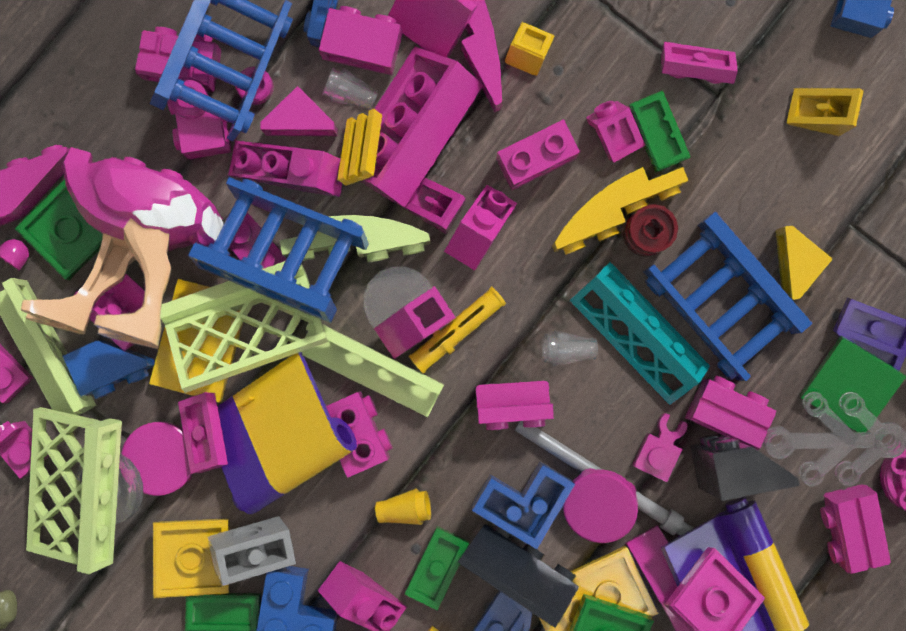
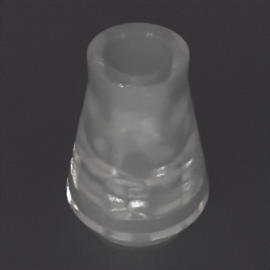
(349, 90)
(567, 348)

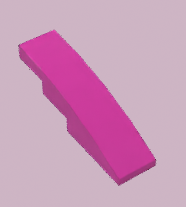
(482, 54)

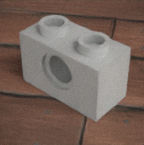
(251, 550)

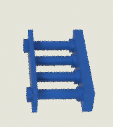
(186, 56)
(738, 263)
(283, 284)

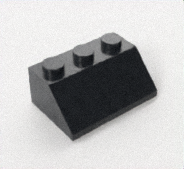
(736, 469)
(520, 573)

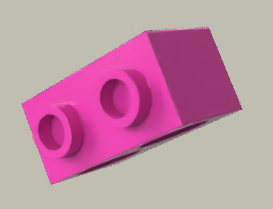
(537, 155)

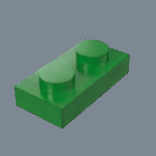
(436, 568)

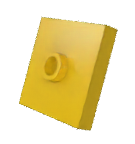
(184, 558)

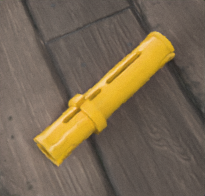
(424, 358)

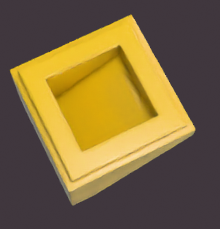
(529, 49)

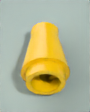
(406, 508)

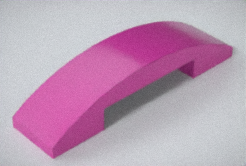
(654, 567)

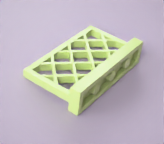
(224, 300)
(95, 493)

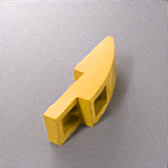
(603, 211)

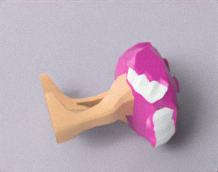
(140, 220)

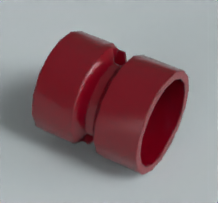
(650, 230)

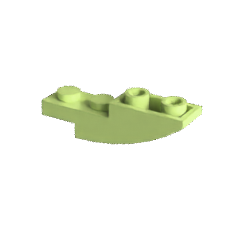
(382, 236)

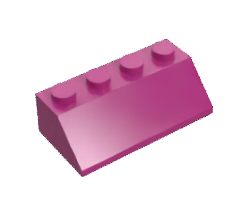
(418, 120)

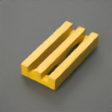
(360, 147)

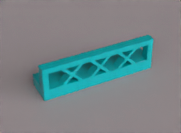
(646, 329)

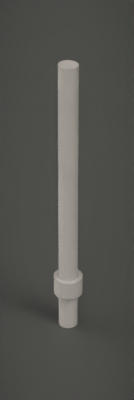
(670, 520)

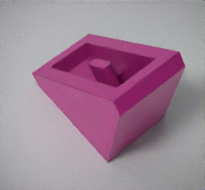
(297, 117)
(436, 205)

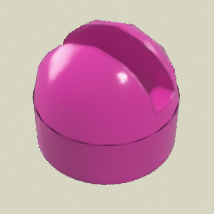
(14, 253)

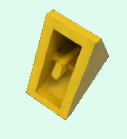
(825, 109)
(798, 261)

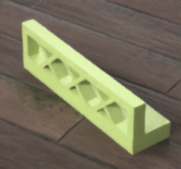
(41, 350)
(375, 370)

